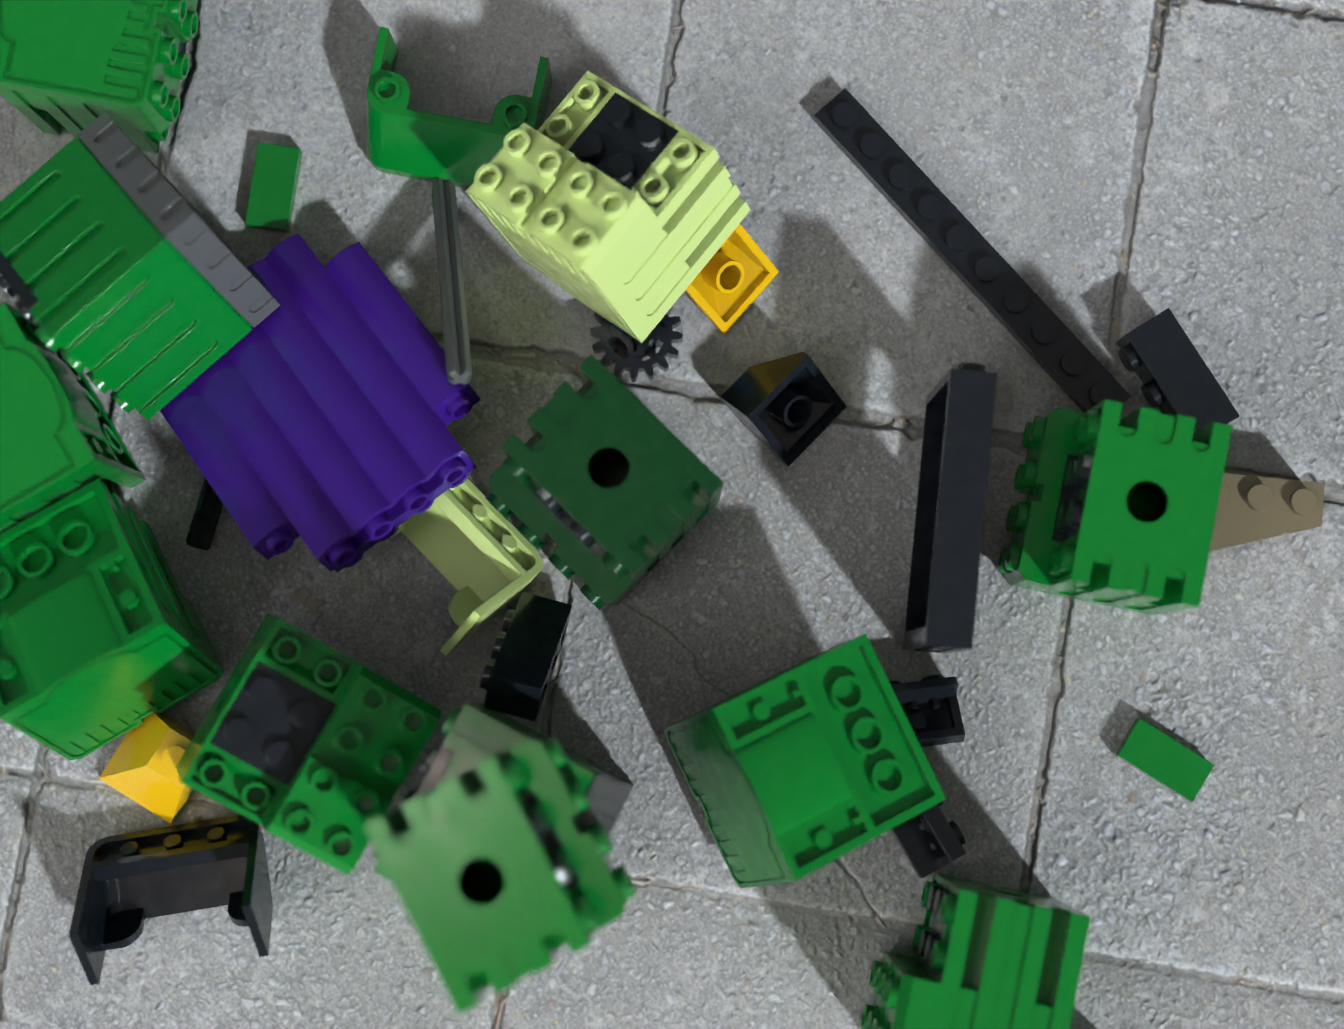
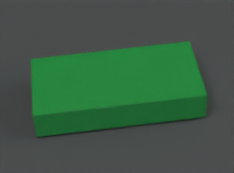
(273, 187)
(1164, 759)

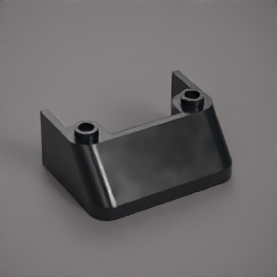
(168, 874)

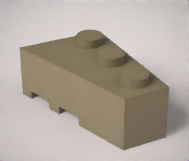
(1264, 509)

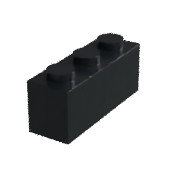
(1174, 372)
(525, 656)

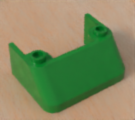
(433, 144)

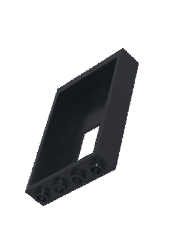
(950, 511)

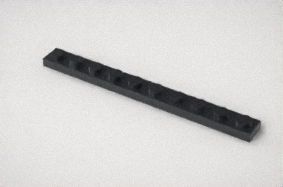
(967, 253)

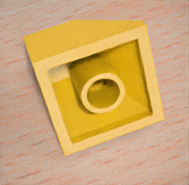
(731, 280)
(147, 766)

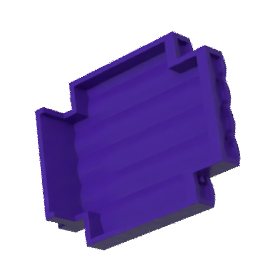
(326, 411)

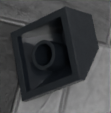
(784, 404)

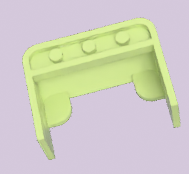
(476, 554)

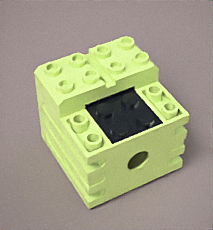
(611, 203)

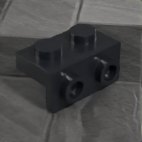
(932, 709)
(930, 840)

